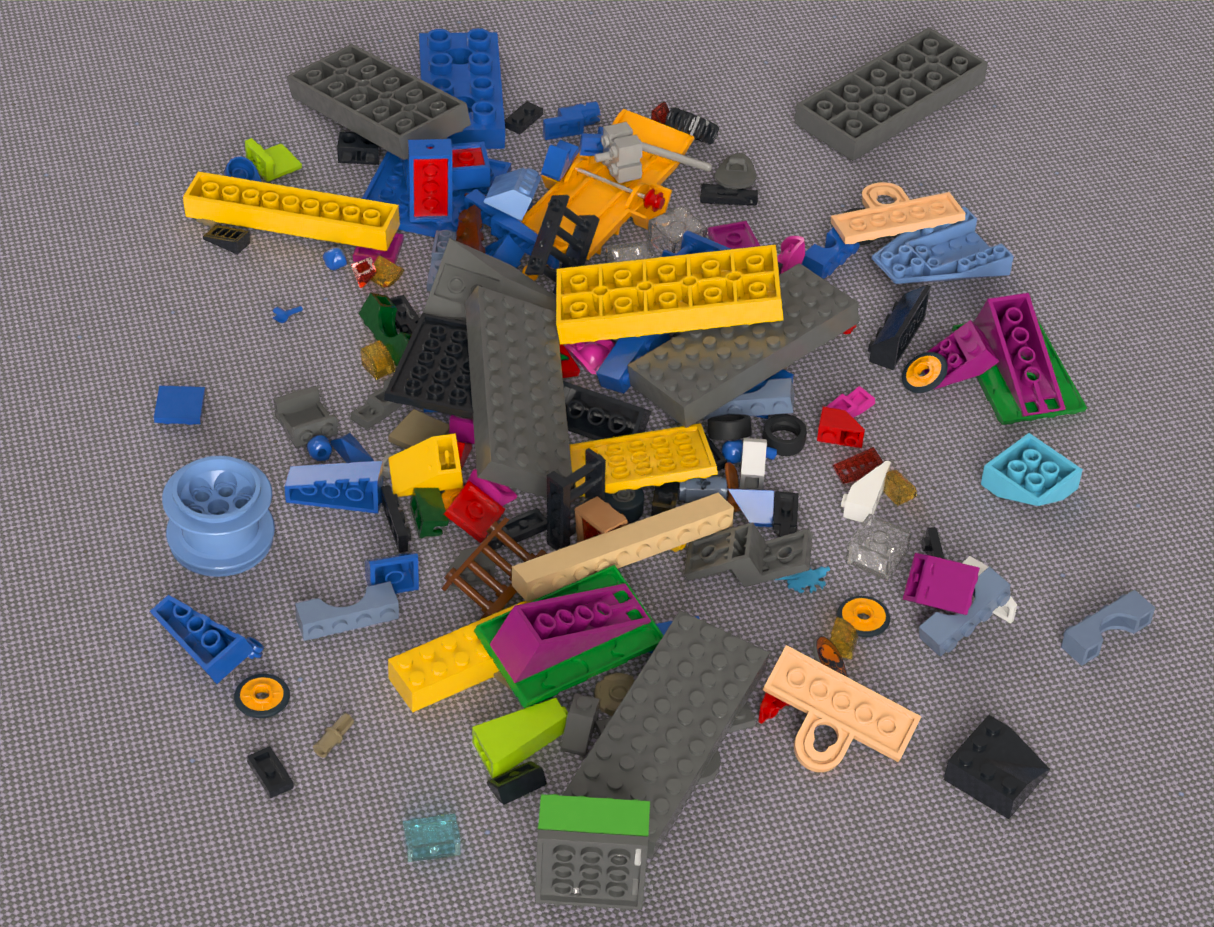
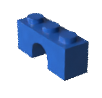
(825, 260)

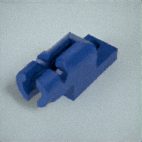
(571, 120)

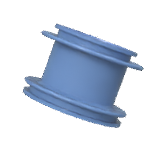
(219, 515)

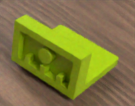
(272, 161)

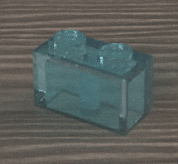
(431, 837)

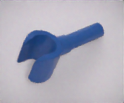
(283, 315)

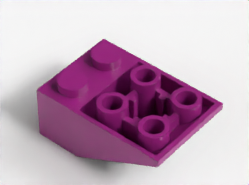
(966, 354)
(941, 583)

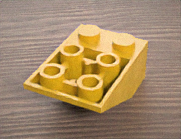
(427, 465)

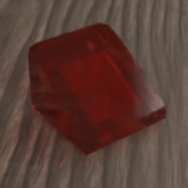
(660, 112)
(364, 271)

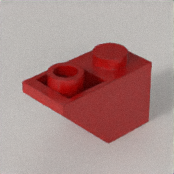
(840, 428)

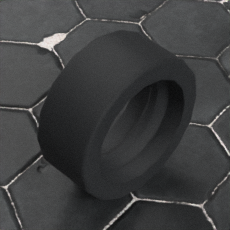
(788, 423)
(729, 427)

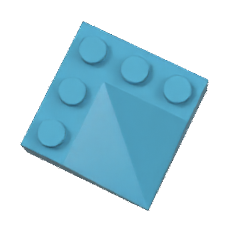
(1031, 473)

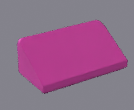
(500, 493)

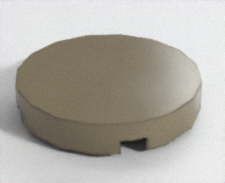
(612, 691)

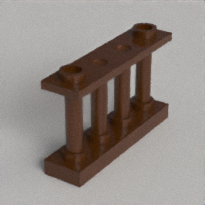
(503, 592)

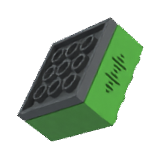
(592, 851)

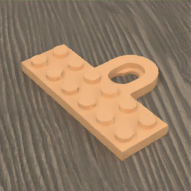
(895, 218)
(841, 704)

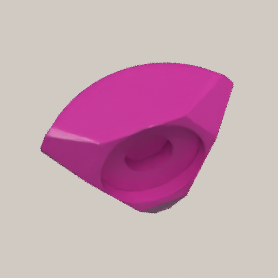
(791, 252)
(590, 354)

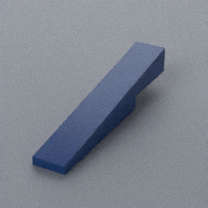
(504, 224)

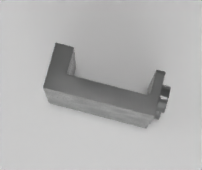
(304, 416)

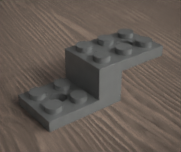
(749, 555)

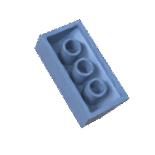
(513, 191)

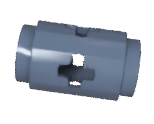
(692, 488)

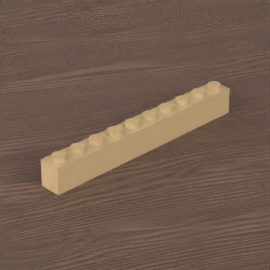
(622, 546)

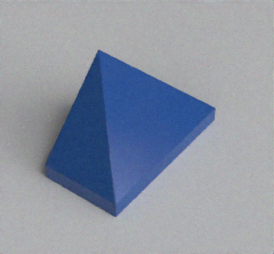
(350, 449)

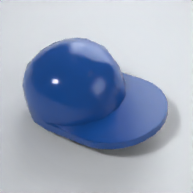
(242, 168)

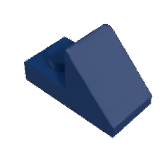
(591, 143)
(559, 160)

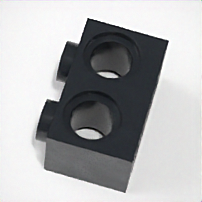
(357, 149)

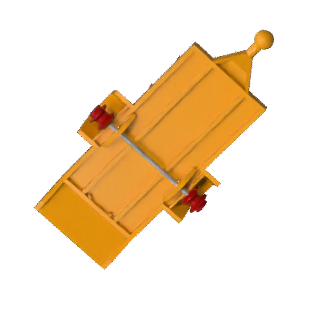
(599, 194)

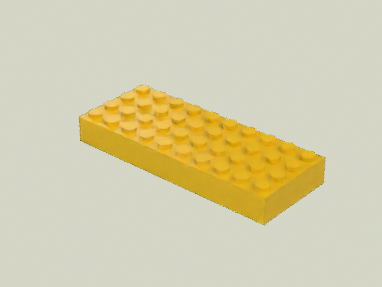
(668, 294)

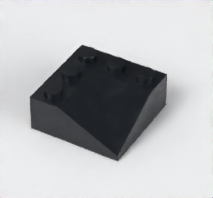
(996, 767)

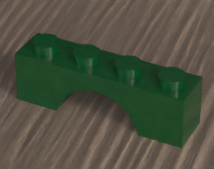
(379, 316)

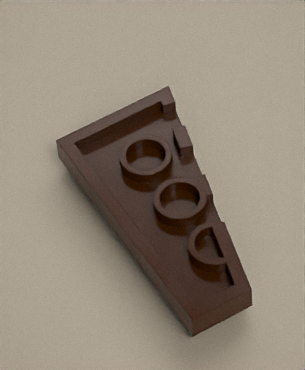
(469, 228)

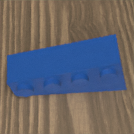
(614, 370)
(337, 485)
(207, 642)

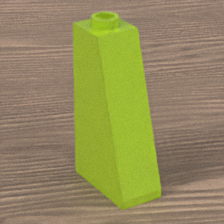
(516, 736)

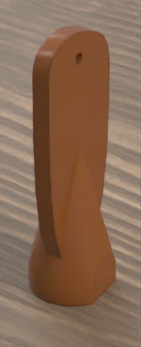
(732, 483)

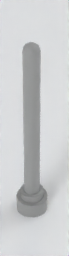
(676, 157)

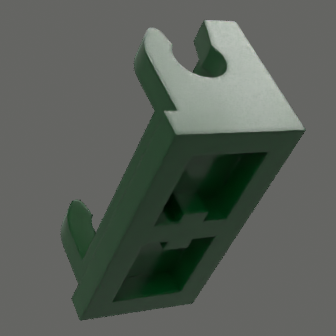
(428, 511)

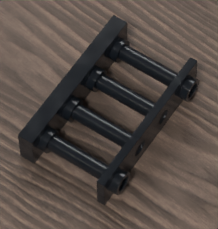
(578, 242)
(560, 497)

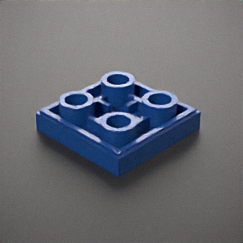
(179, 405)

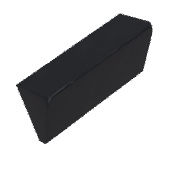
(517, 782)

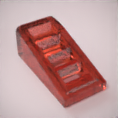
(862, 458)

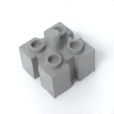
(621, 152)

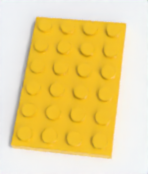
(649, 458)

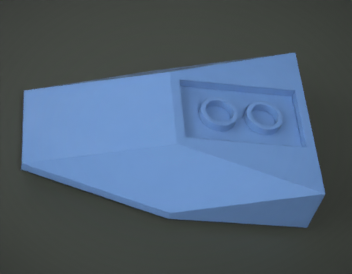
(943, 254)

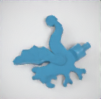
(806, 578)

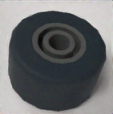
(628, 503)

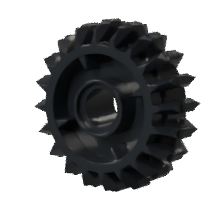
(691, 124)

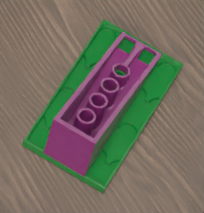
(1029, 375)
(574, 630)

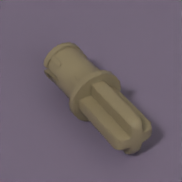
(333, 735)

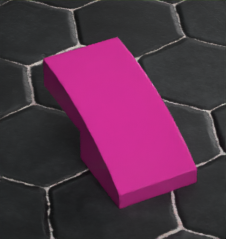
(854, 403)

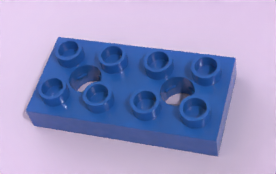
(469, 70)

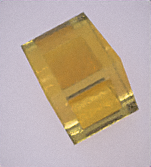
(387, 272)
(377, 360)
(898, 487)
(844, 637)

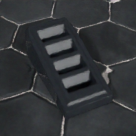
(232, 240)

